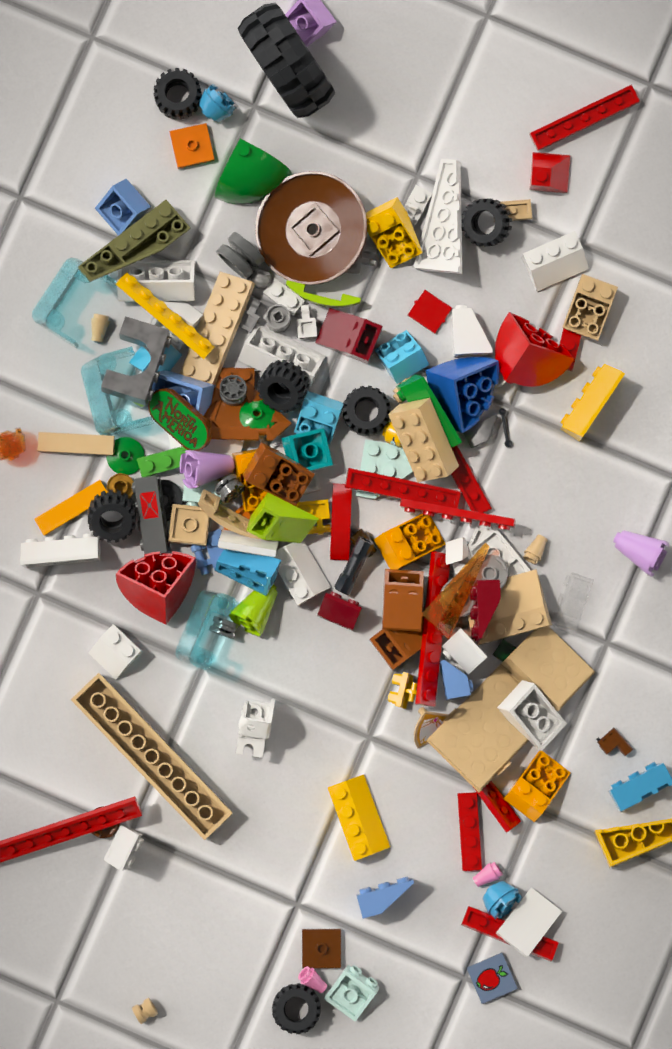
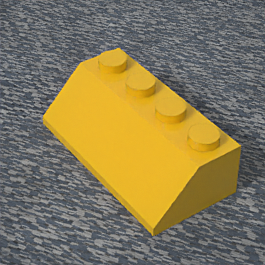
(591, 402)
(358, 817)

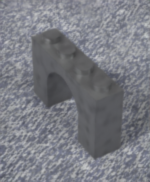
(139, 387)

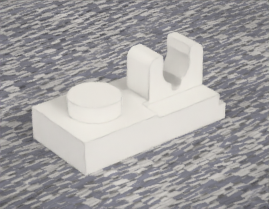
(417, 203)

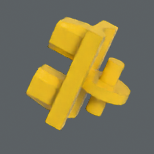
(406, 690)

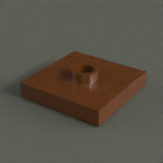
(321, 948)

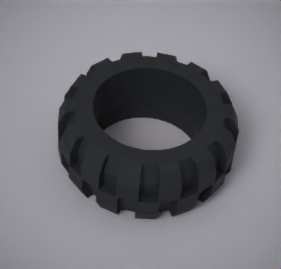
(286, 60)

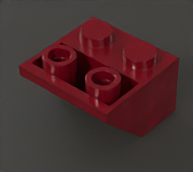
(339, 611)

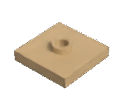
(188, 525)

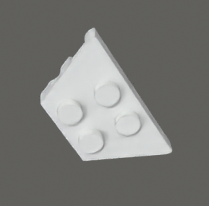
(498, 547)

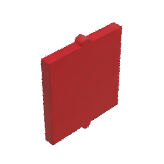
(429, 311)

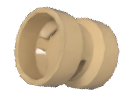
(144, 1010)

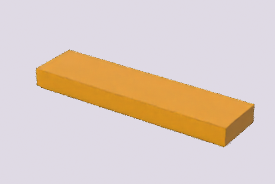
(69, 508)

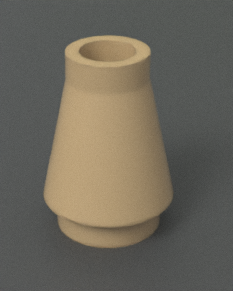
(99, 326)
(535, 550)

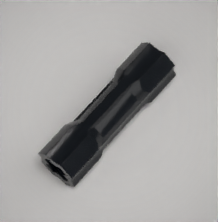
(348, 577)

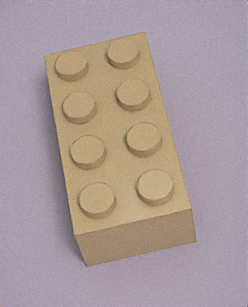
(423, 440)

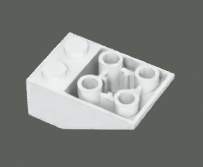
(123, 847)

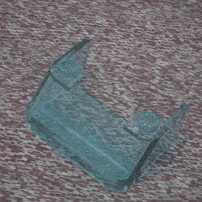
(46, 311)
(105, 418)

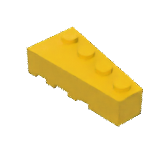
(631, 841)

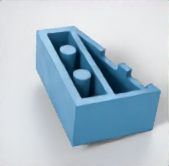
(249, 569)
(640, 785)

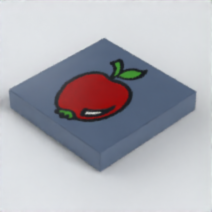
(491, 978)

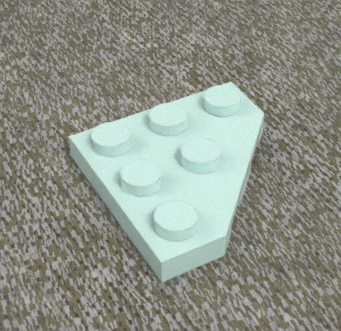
(384, 460)

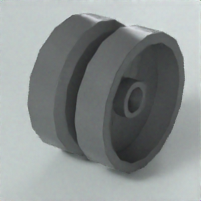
(242, 253)

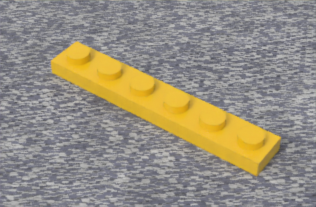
(164, 315)

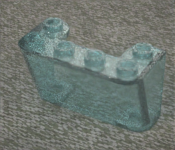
(205, 604)

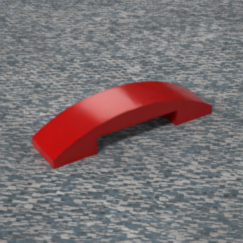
(340, 522)

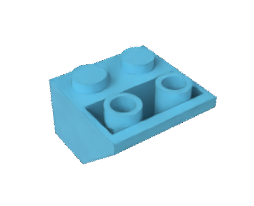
(402, 356)
(319, 413)

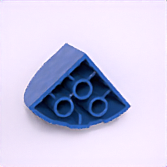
(464, 388)

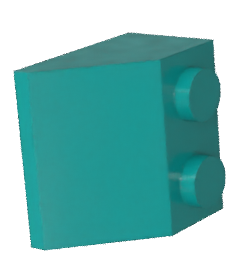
(308, 449)

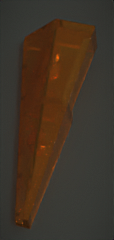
(448, 605)

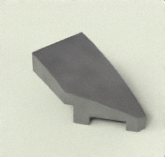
(481, 432)

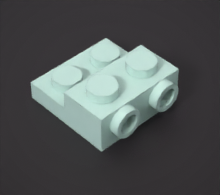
(352, 992)

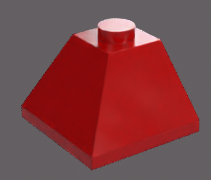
(549, 172)

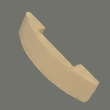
(224, 516)

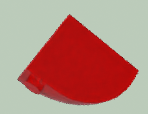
(529, 354)
(157, 583)

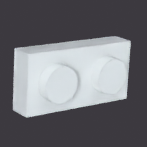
(283, 295)

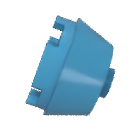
(216, 104)
(500, 899)

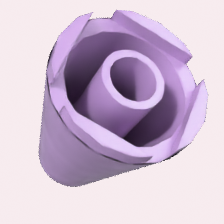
(204, 467)
(641, 550)

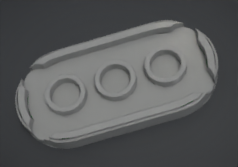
(492, 569)

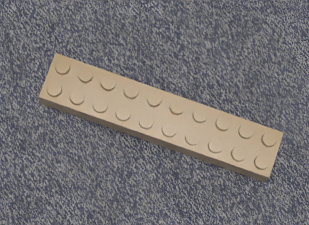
(152, 756)

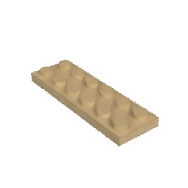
(219, 326)

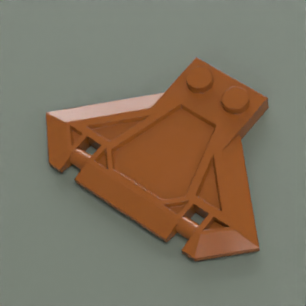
(225, 418)

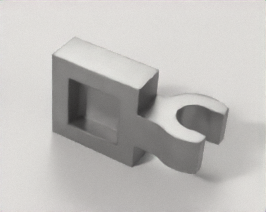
(250, 317)

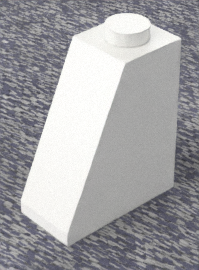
(467, 334)

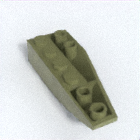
(139, 241)

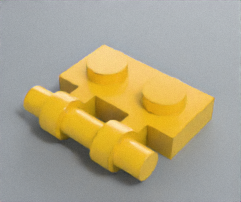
(319, 509)

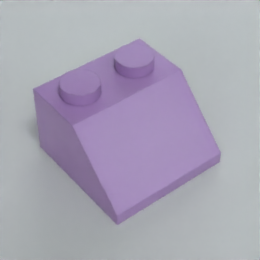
(310, 19)

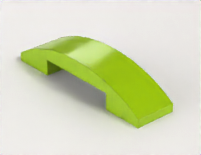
(346, 300)

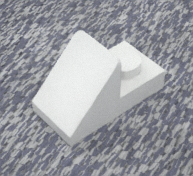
(457, 553)

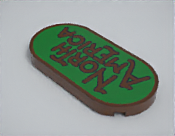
(180, 419)

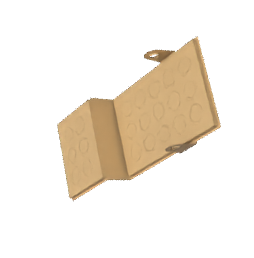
(478, 736)

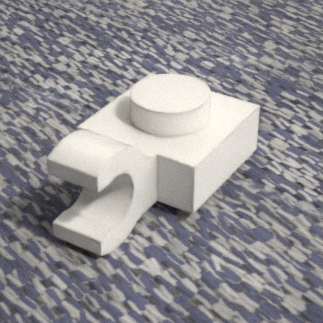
(306, 326)

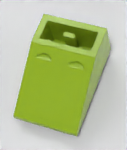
(280, 521)

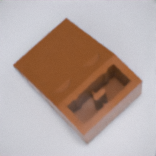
(278, 474)
(402, 600)
(397, 645)

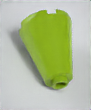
(254, 611)

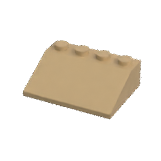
(519, 610)

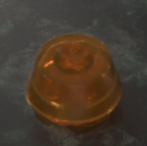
(12, 444)

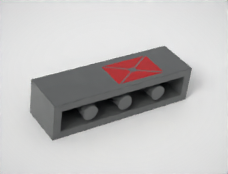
(152, 514)

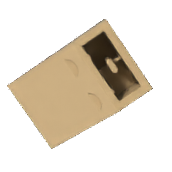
(590, 307)

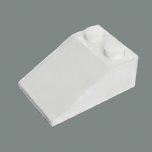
(463, 652)
(532, 714)

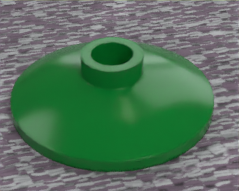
(248, 419)
(130, 464)

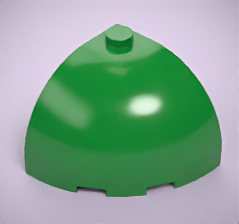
(249, 175)

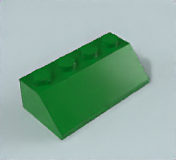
(417, 389)

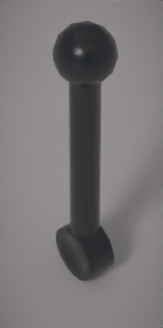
(502, 412)

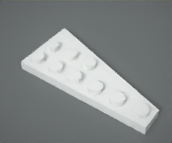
(443, 225)

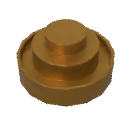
(122, 483)

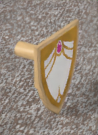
(427, 725)

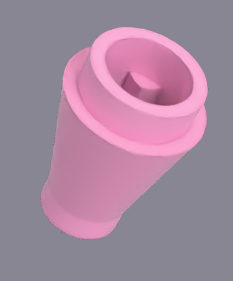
(488, 874)
(311, 979)

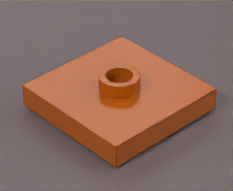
(192, 145)

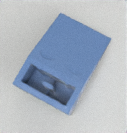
(378, 900)

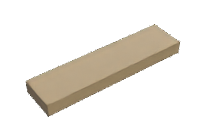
(76, 443)

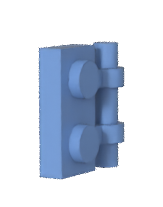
(213, 550)

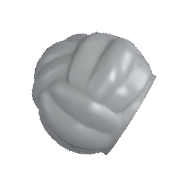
(261, 278)

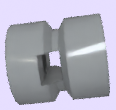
(278, 318)

